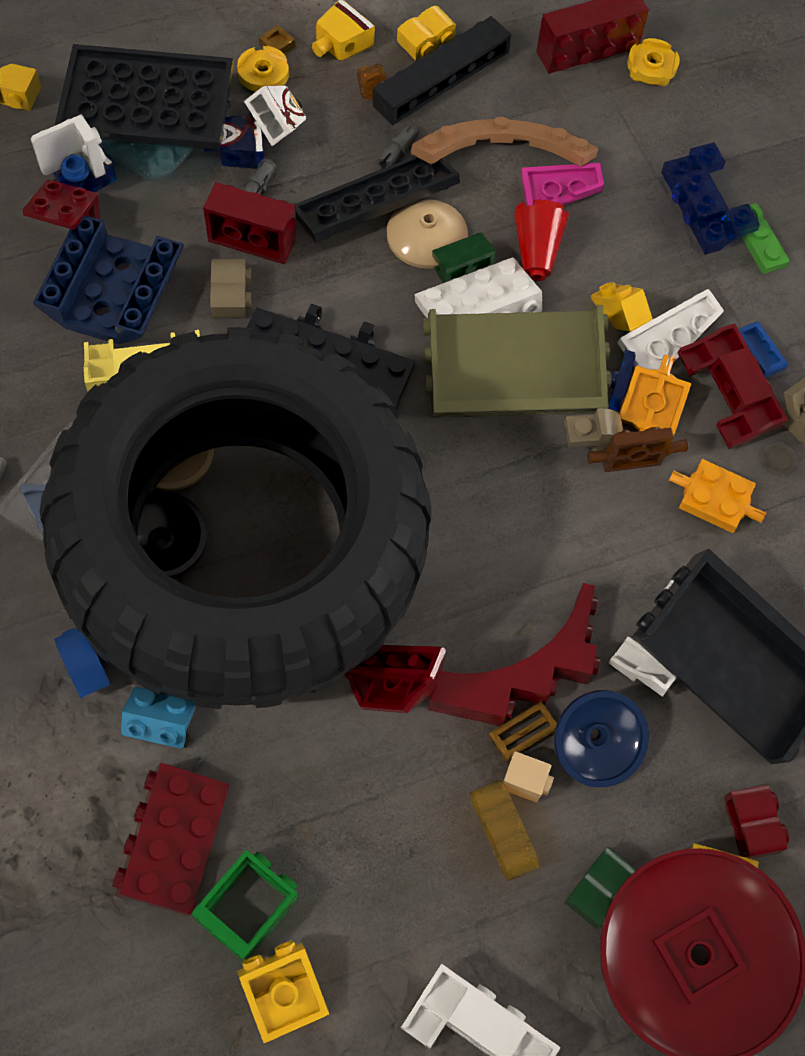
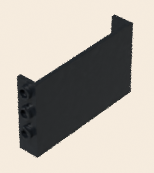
(731, 654)

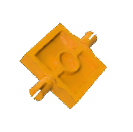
(654, 398)
(717, 496)

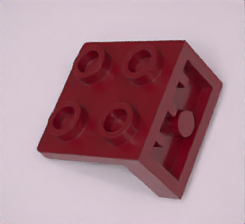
(62, 204)

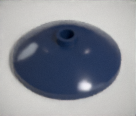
(615, 750)

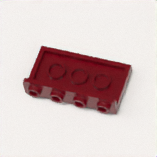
(171, 839)

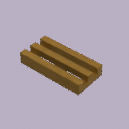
(502, 745)

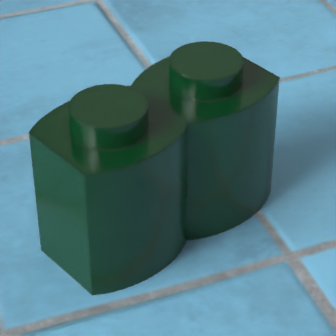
(598, 887)

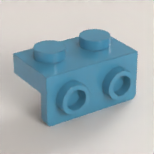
(157, 717)

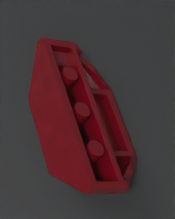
(396, 677)

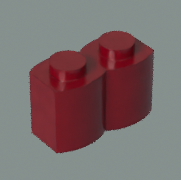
(756, 822)

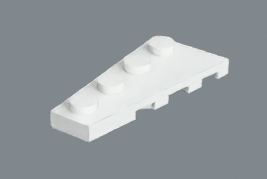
(671, 330)

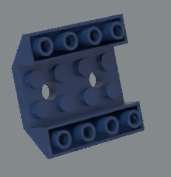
(88, 279)

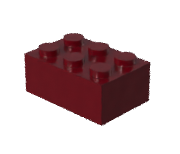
(250, 222)

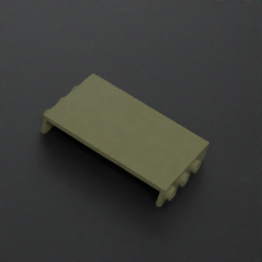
(517, 363)

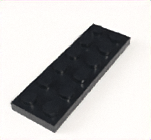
(373, 196)

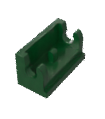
(463, 257)

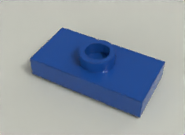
(763, 349)

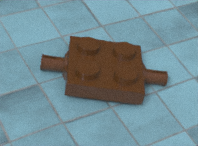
(637, 449)

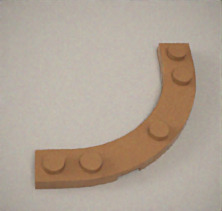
(502, 130)

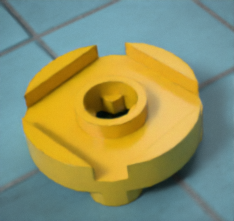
(270, 58)
(656, 74)

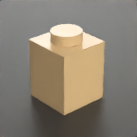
(528, 777)

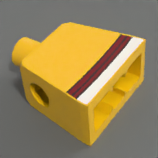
(343, 32)

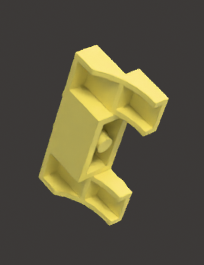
(104, 360)

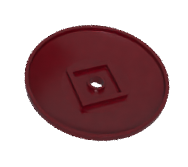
(752, 943)

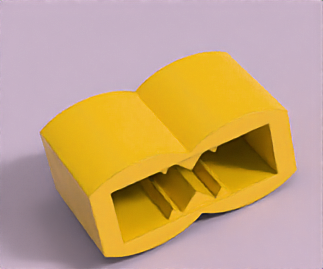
(426, 32)

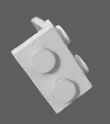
(68, 139)

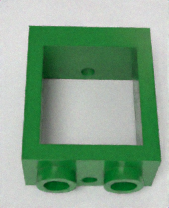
(260, 866)

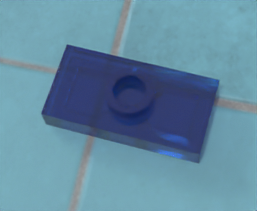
(620, 380)

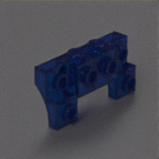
(702, 202)

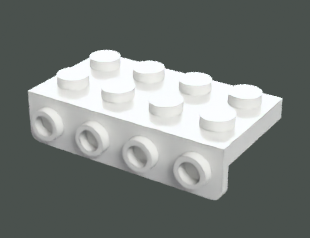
(488, 290)

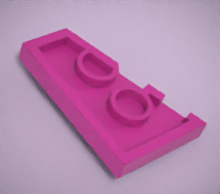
(561, 182)

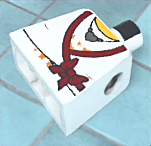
(275, 111)

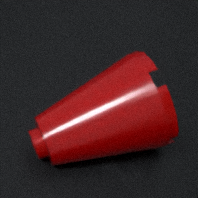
(540, 235)

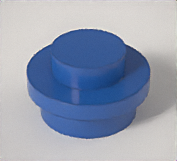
(75, 168)

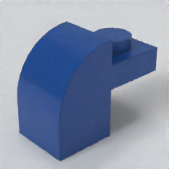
(81, 662)

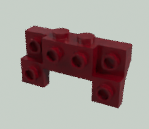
(739, 381)

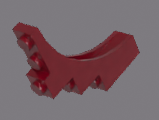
(489, 694)

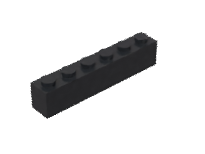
(441, 70)

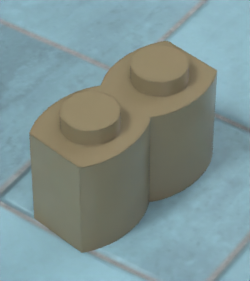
(229, 288)

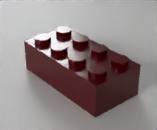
(590, 32)

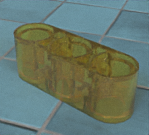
(504, 830)

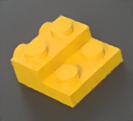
(282, 991)

